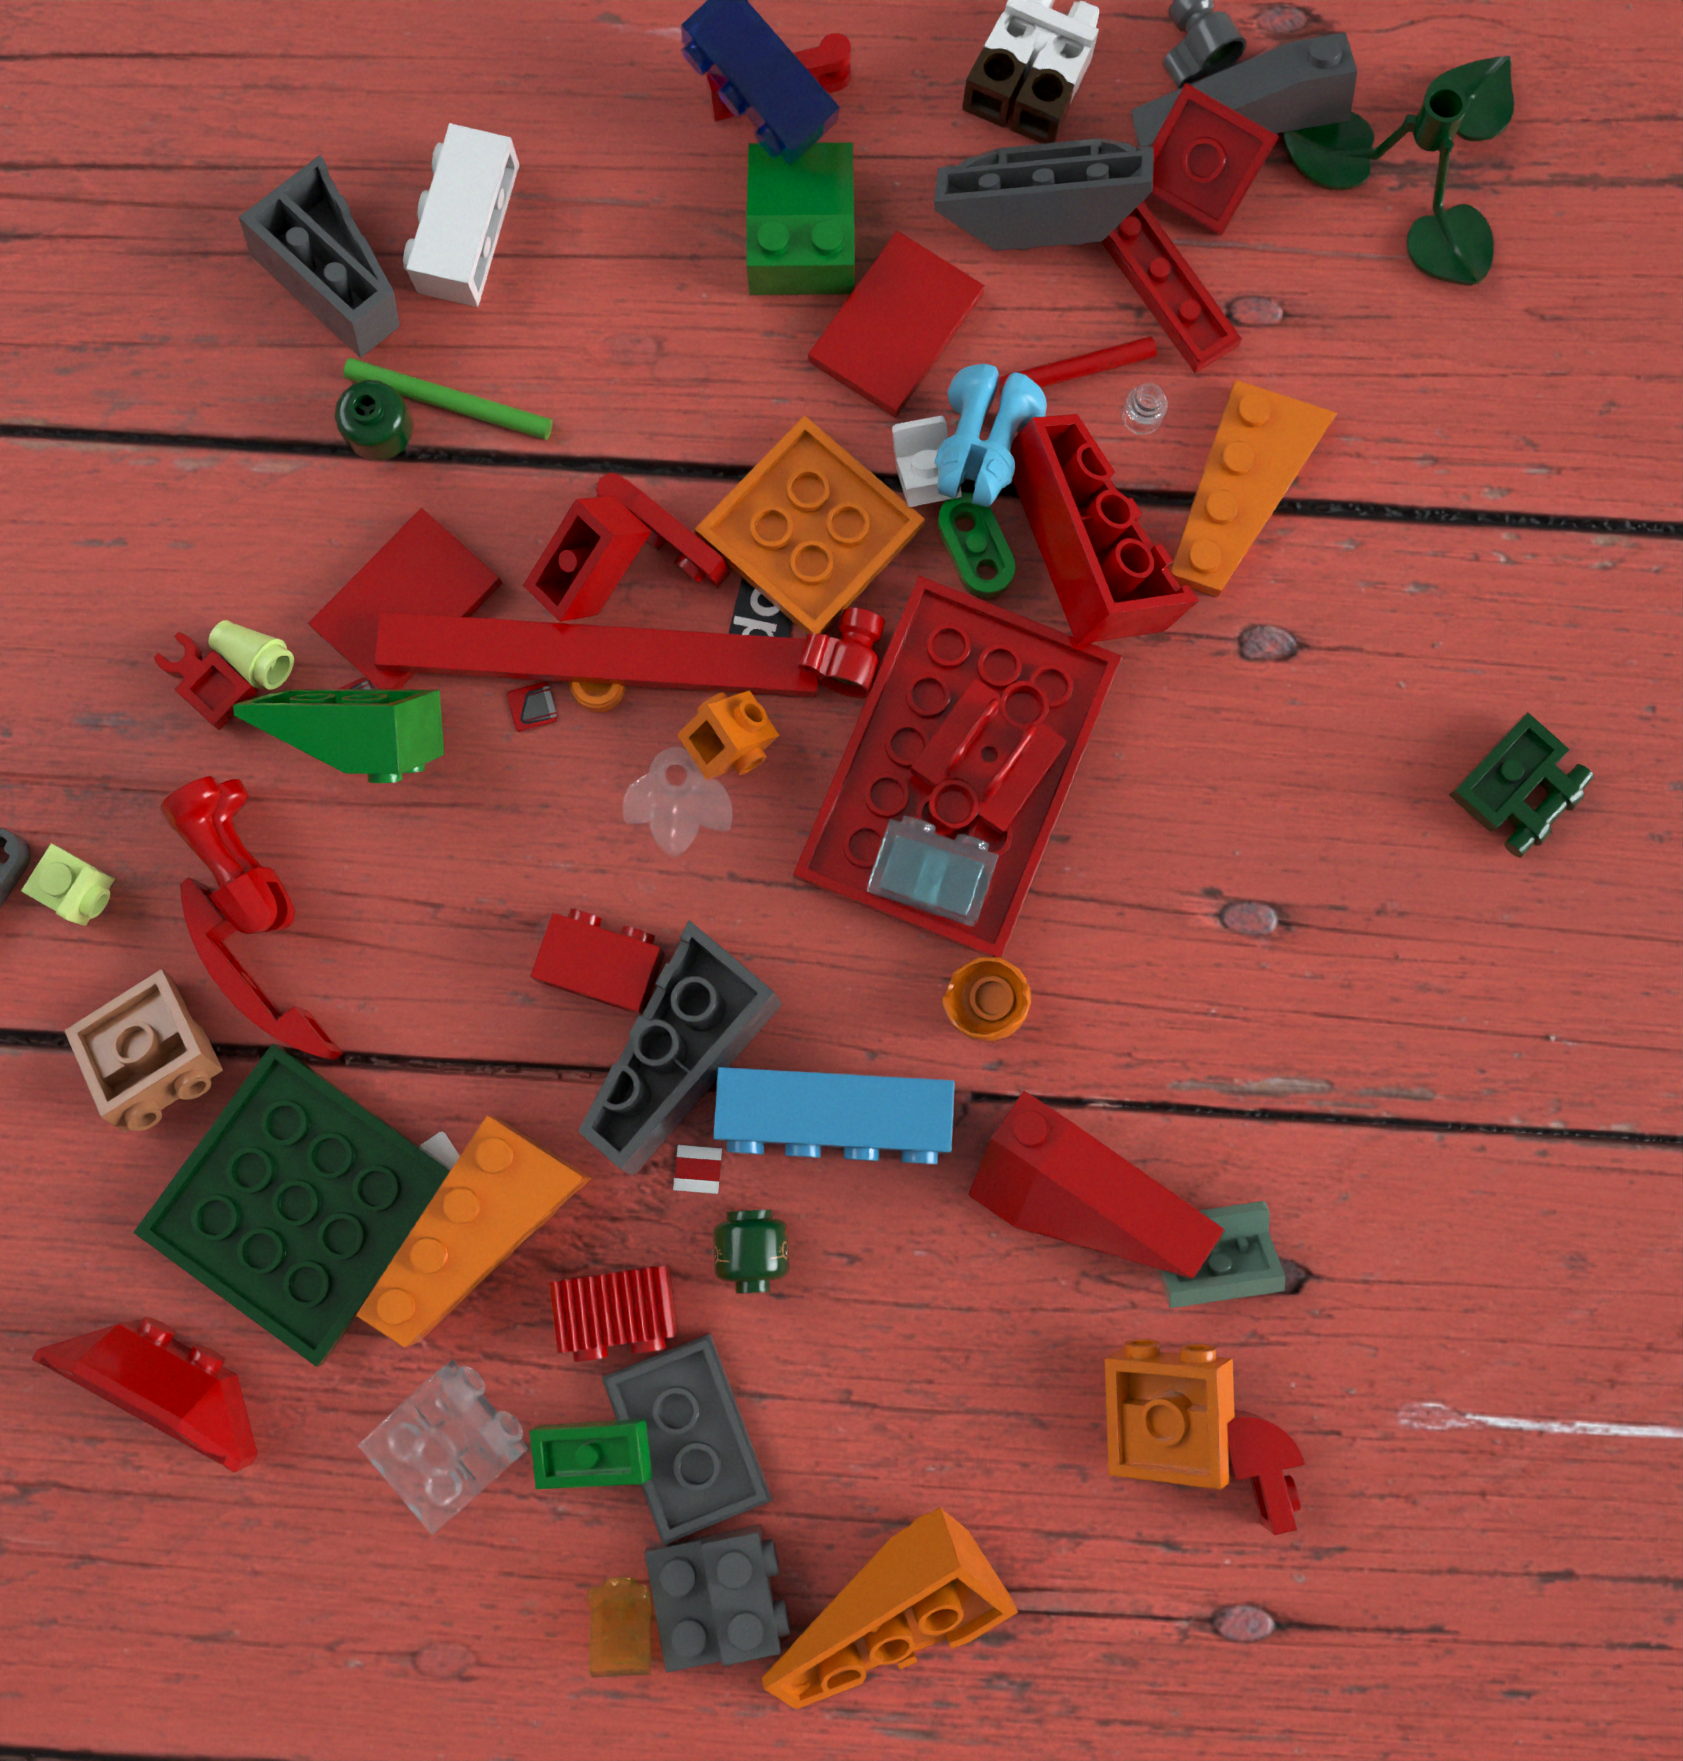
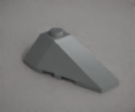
(1278, 88)

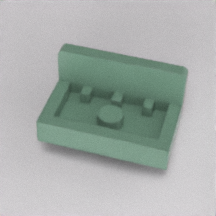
(1239, 1264)

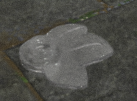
(677, 809)

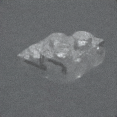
(444, 1445)

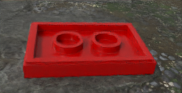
(896, 323)
(414, 573)

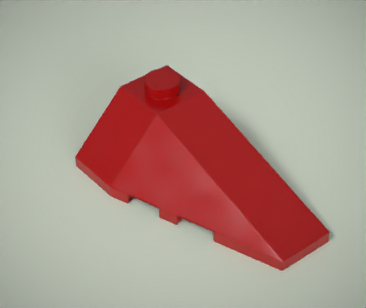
(1073, 1188)

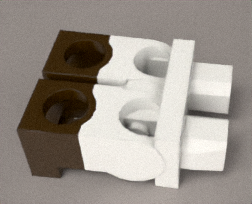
(1046, 47)

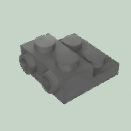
(717, 1599)

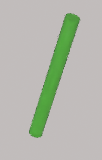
(451, 399)

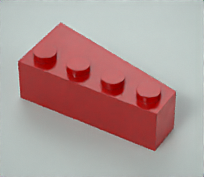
(1091, 537)

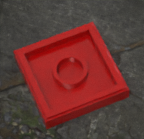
(1207, 158)

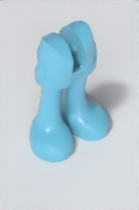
(987, 460)

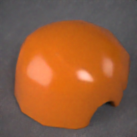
(987, 999)

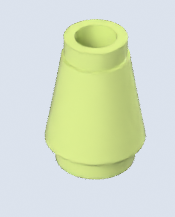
(254, 655)

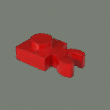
(209, 683)

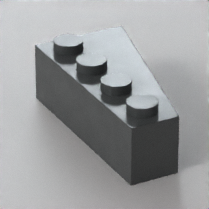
(693, 1024)

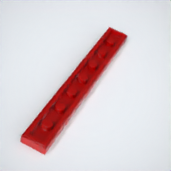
(591, 654)

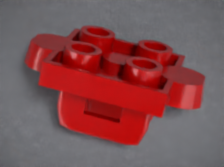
(986, 758)

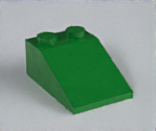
(801, 222)
(354, 728)

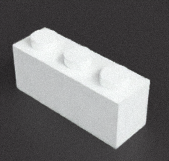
(461, 214)

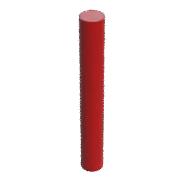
(1089, 363)

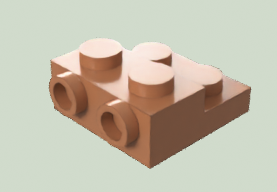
(143, 1054)

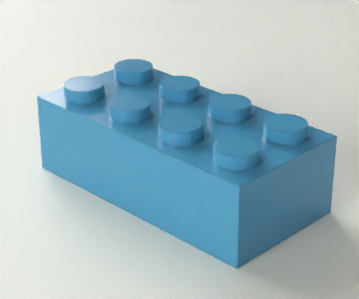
(834, 1112)

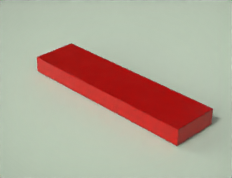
(1171, 289)

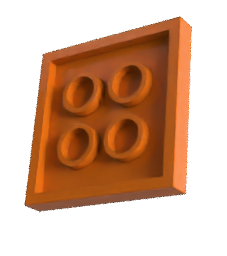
(810, 527)

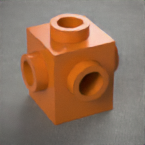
(728, 735)

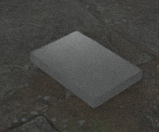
(696, 1438)

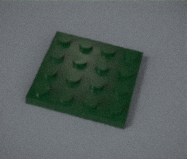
(294, 1204)

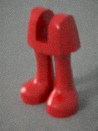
(247, 892)

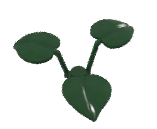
(1464, 101)

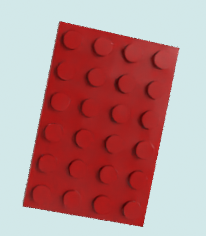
(930, 663)

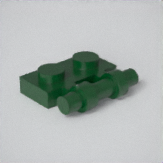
(1508, 775)

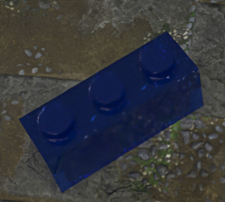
(758, 76)

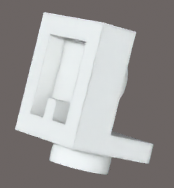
(915, 453)

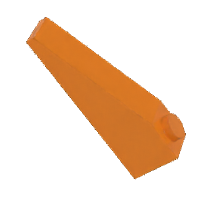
(912, 1594)

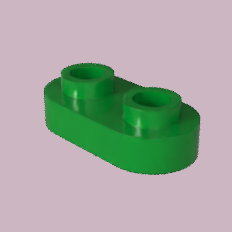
(976, 548)

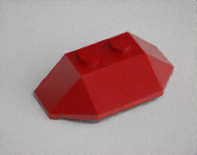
(162, 1384)

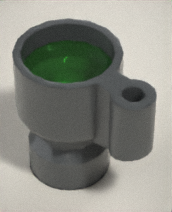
(1209, 44)

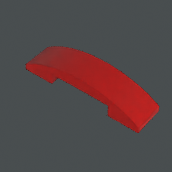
(208, 931)

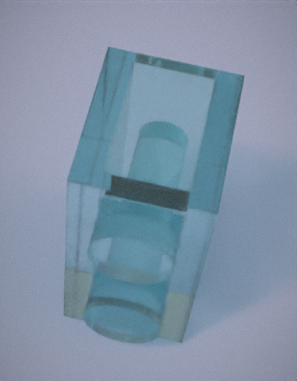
(933, 870)

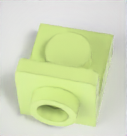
(69, 886)

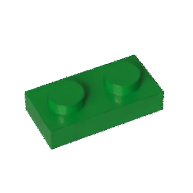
(590, 1454)

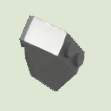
(1045, 192)

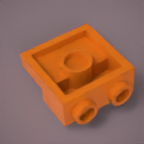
(1169, 1414)

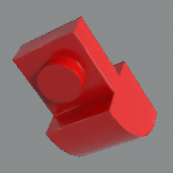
(1262, 1453)

